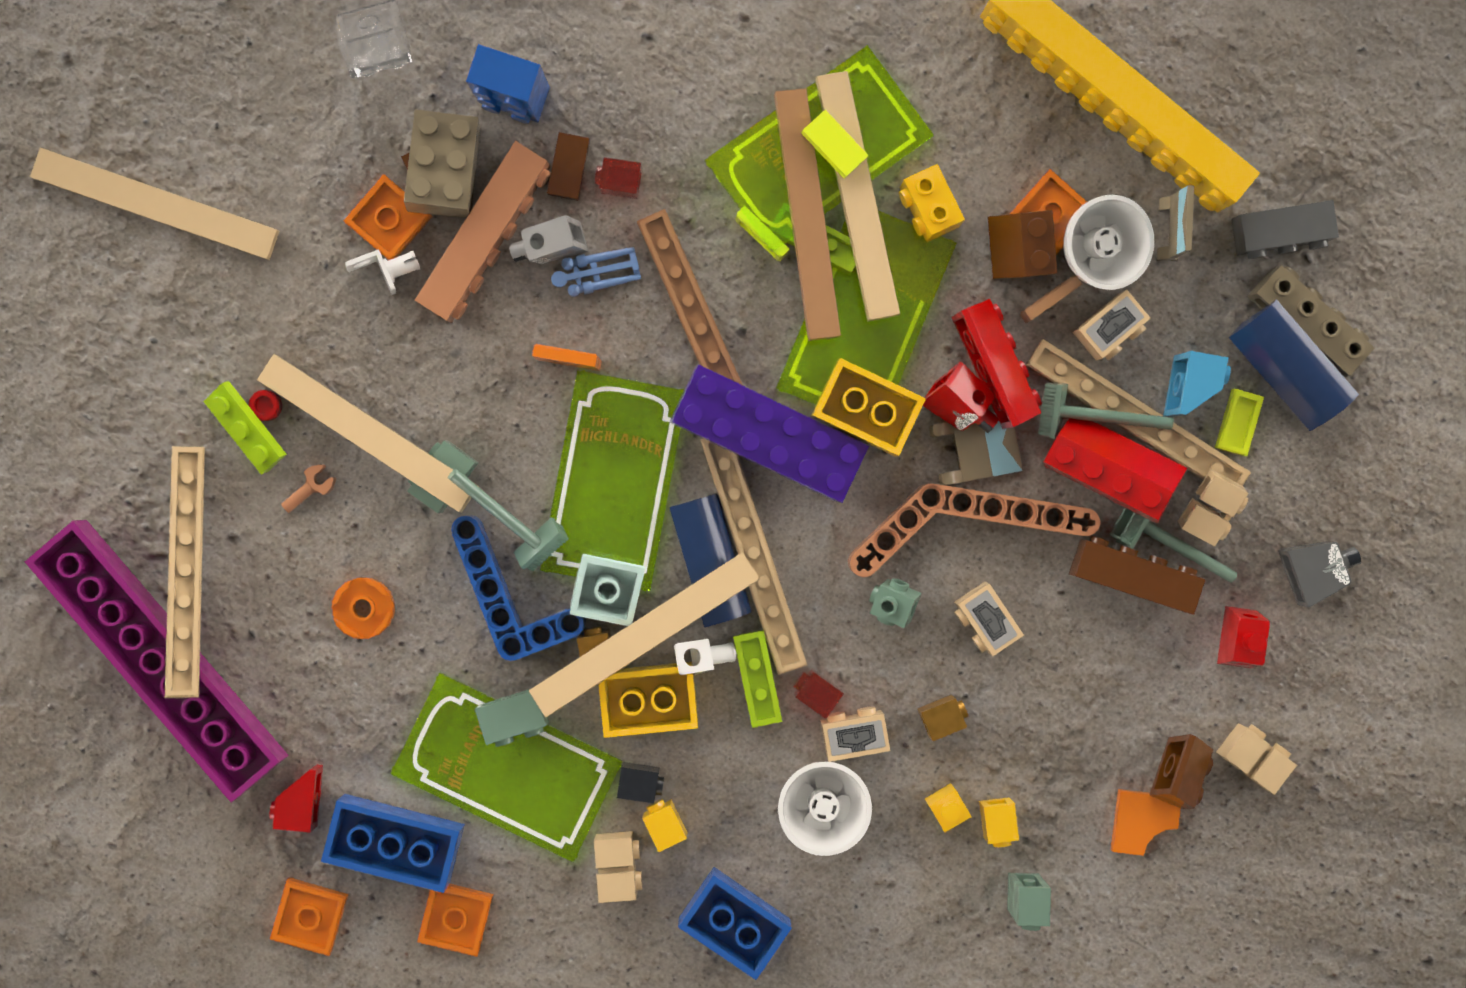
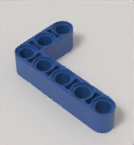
(503, 599)

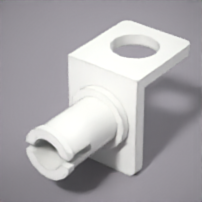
(390, 269)
(703, 656)

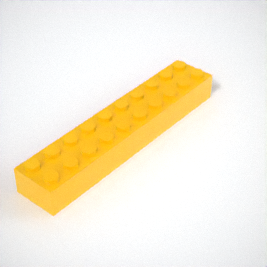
(1122, 99)

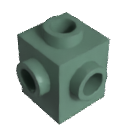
(894, 602)

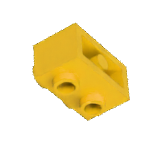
(930, 203)

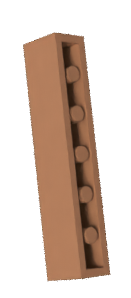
(483, 232)

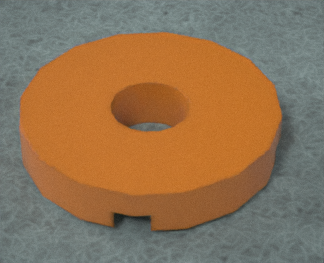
(381, 608)

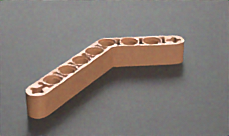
(974, 510)

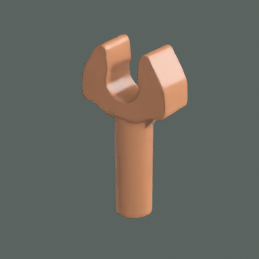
(309, 488)

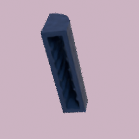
(1293, 365)
(707, 547)

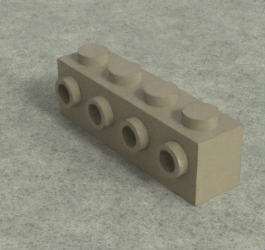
(1324, 325)

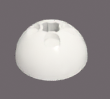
(1122, 240)
(834, 822)

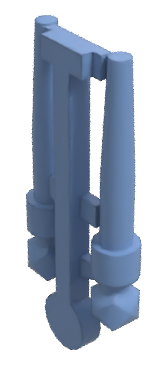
(559, 278)

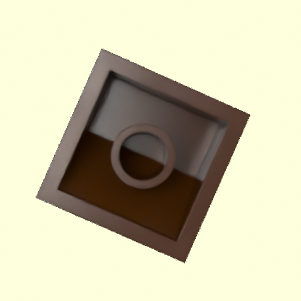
(1022, 244)
(1182, 771)

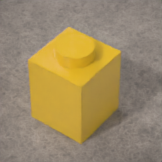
(948, 807)
(999, 821)
(664, 824)

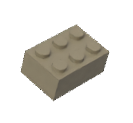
(442, 164)

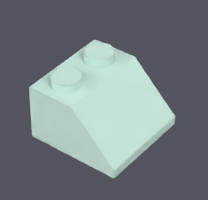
(606, 590)

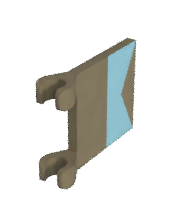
(1180, 223)
(980, 452)

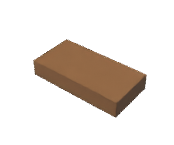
(1050, 298)

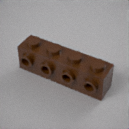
(1137, 576)

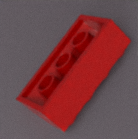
(996, 363)
(1115, 467)

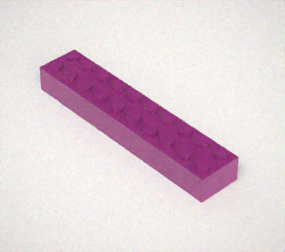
(132, 636)

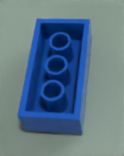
(392, 842)

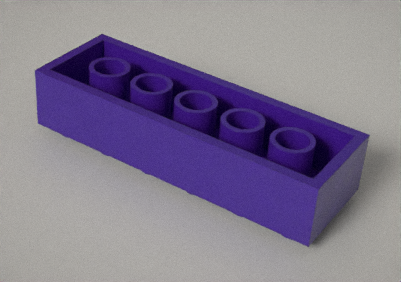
(769, 434)

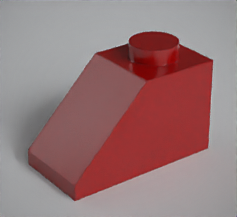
(299, 804)

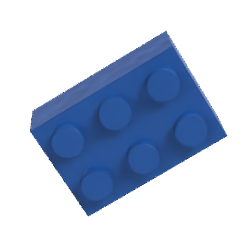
(508, 84)
(734, 923)

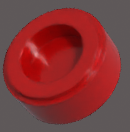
(265, 405)

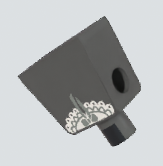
(1318, 570)

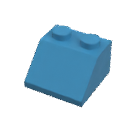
(1194, 380)

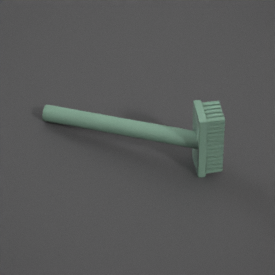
(1055, 410)
(1132, 525)
(536, 546)

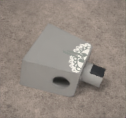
(561, 239)

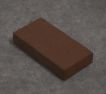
(568, 166)

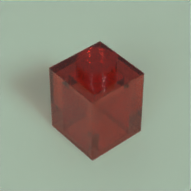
(619, 177)
(817, 692)

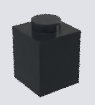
(639, 783)

